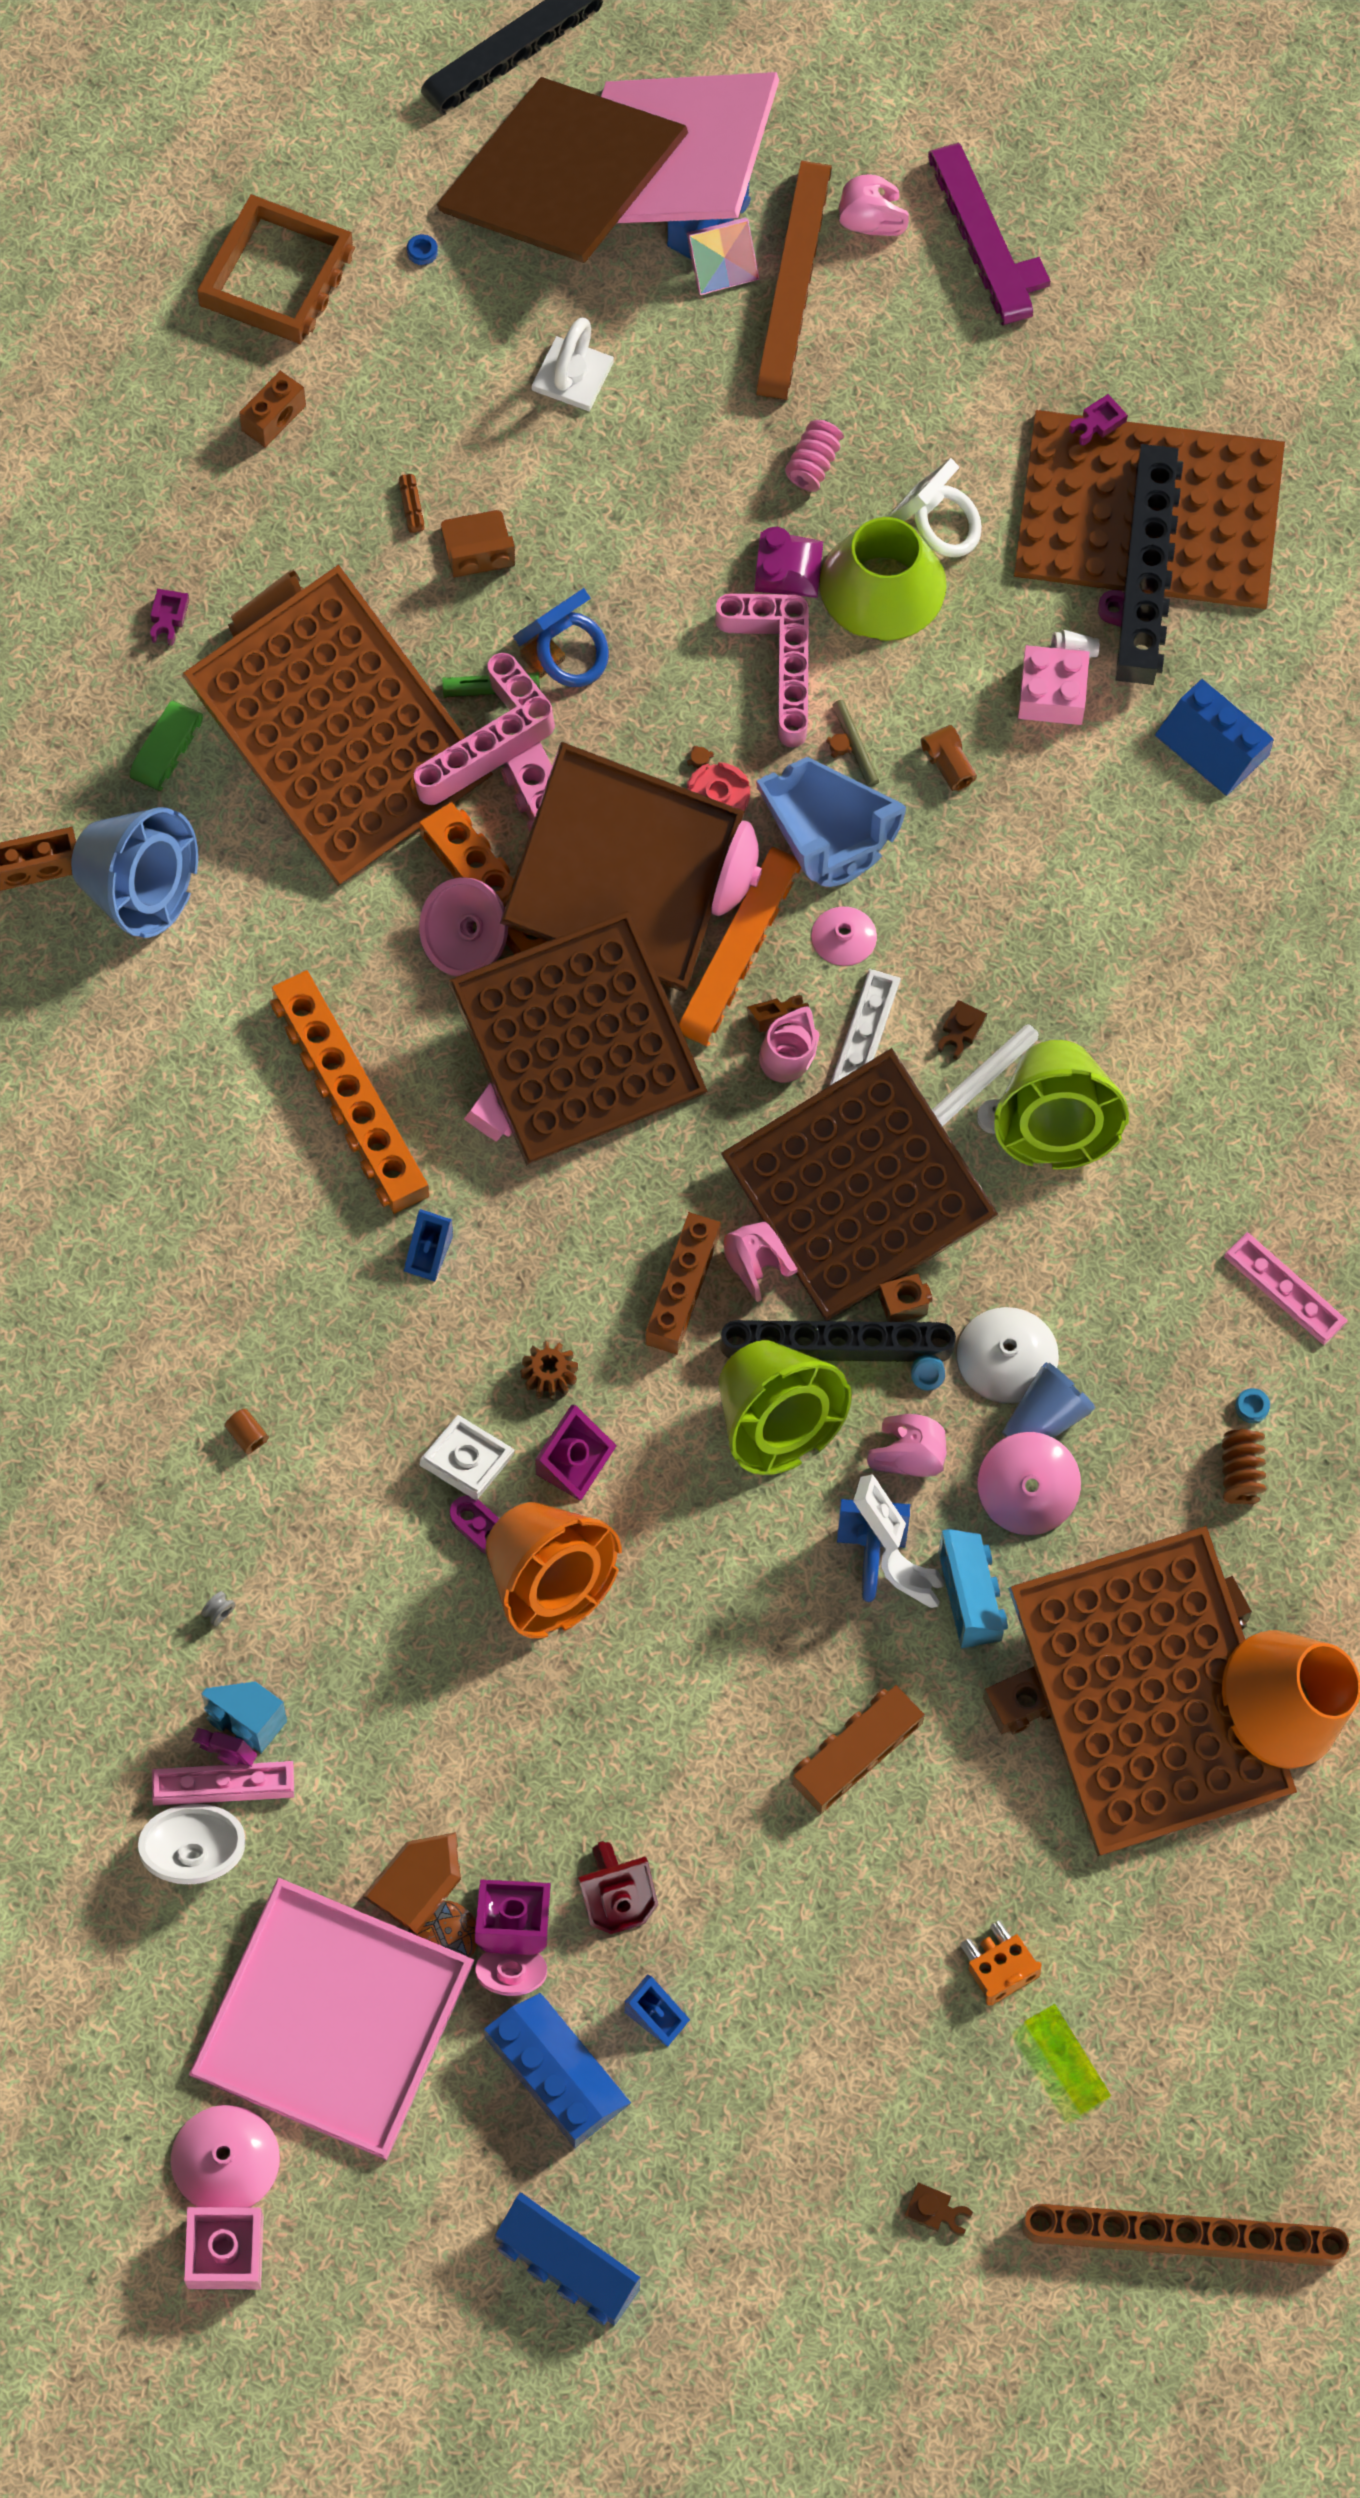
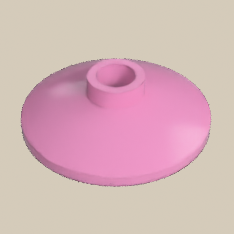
(839, 948)
(511, 1973)

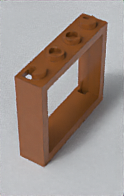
(292, 329)

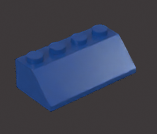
(556, 2068)
(567, 2260)

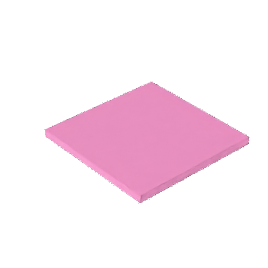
(716, 158)
(332, 2018)

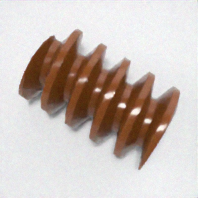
(1241, 1466)

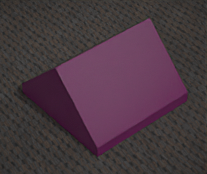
(574, 1454)

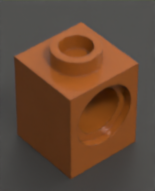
(898, 1311)

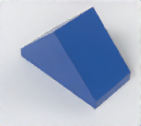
(428, 1245)
(655, 2011)

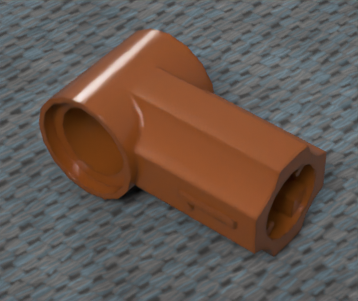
(946, 751)

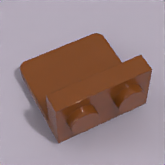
(478, 543)

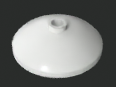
(1001, 1373)
(191, 1843)

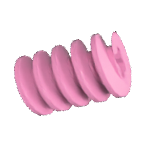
(813, 455)

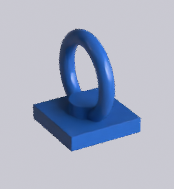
(554, 623)
(856, 1530)

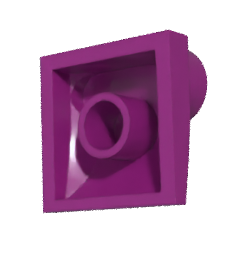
(788, 564)
(512, 1916)

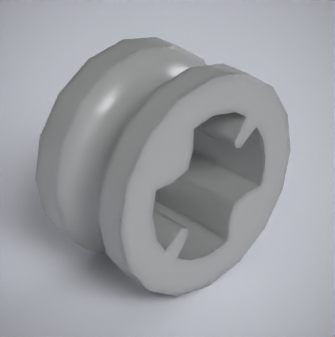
(218, 1608)

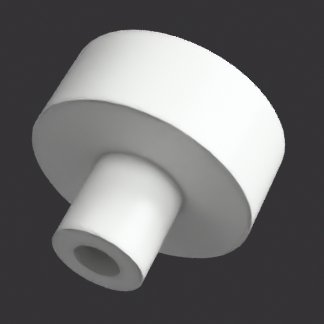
(986, 1115)

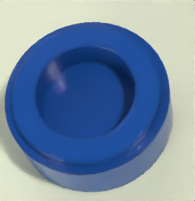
(422, 249)

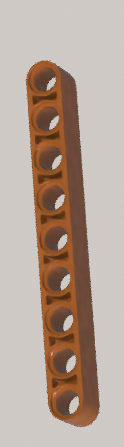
(793, 280)
(1201, 2227)

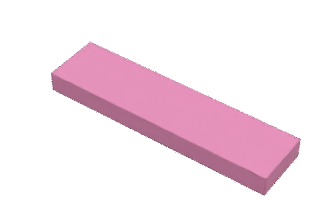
(1285, 1288)
(222, 1783)

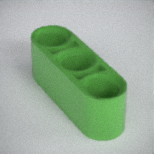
(164, 744)

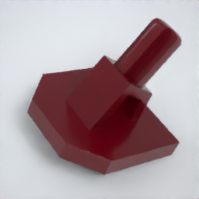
(618, 1894)

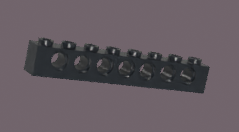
(1133, 663)

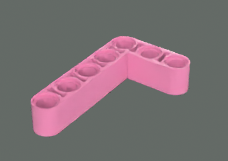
(790, 657)
(492, 736)

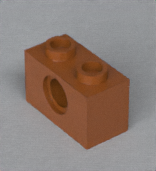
(272, 409)

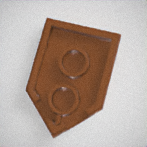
(417, 1880)

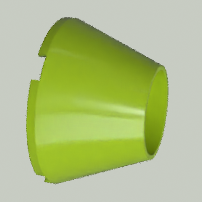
(882, 604)
(1060, 1108)
(780, 1405)

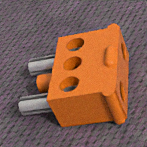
(1003, 1978)

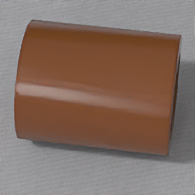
(246, 1431)

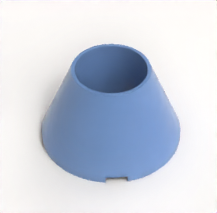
(138, 868)

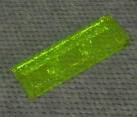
(1067, 2059)

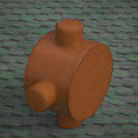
(839, 745)
(699, 757)

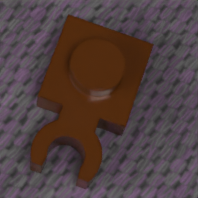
(765, 1013)
(962, 1026)
(931, 2208)

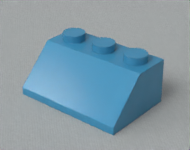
(971, 1588)

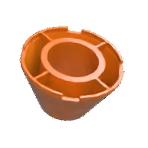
(550, 1566)
(1268, 1700)

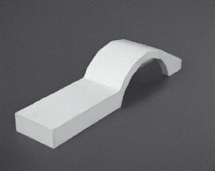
(889, 1528)

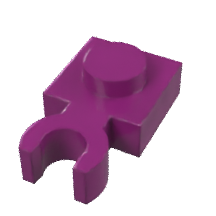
(1099, 417)
(168, 611)
(230, 1749)

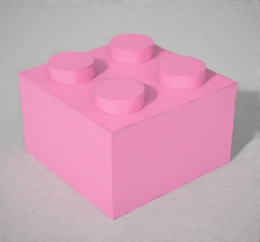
(1053, 685)
(224, 2248)

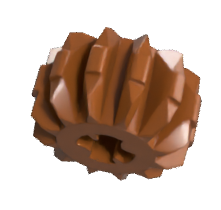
(551, 1382)

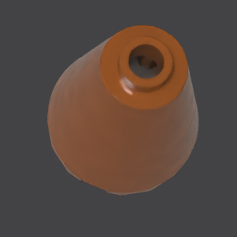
(265, 602)

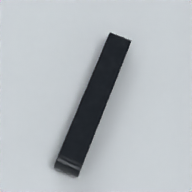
(503, 50)
(852, 1332)

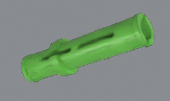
(474, 685)

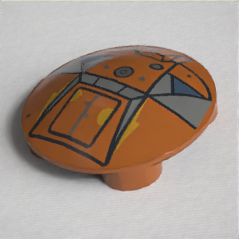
(451, 1928)

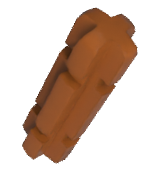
(411, 503)

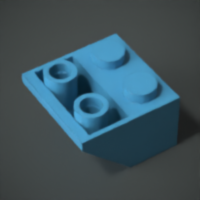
(245, 1711)

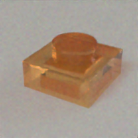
(530, 656)

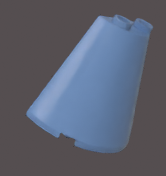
(830, 820)

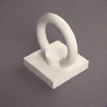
(572, 369)
(926, 497)

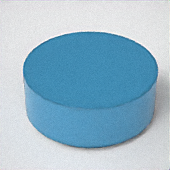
(928, 1372)
(1252, 1405)

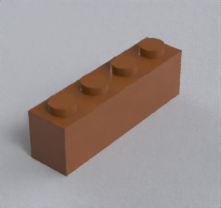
(857, 1749)

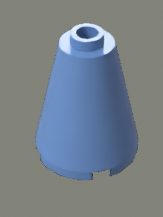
(1049, 1405)

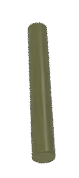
(856, 743)

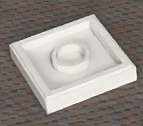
(466, 1457)

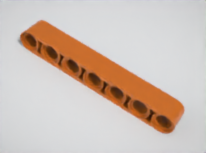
(738, 946)

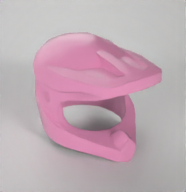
(867, 211)
(798, 1038)
(751, 1250)
(919, 1450)

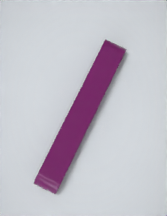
(982, 233)

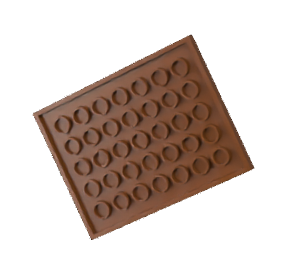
(1083, 501)
(330, 721)
(1135, 1689)

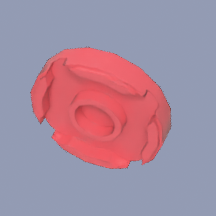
(721, 783)

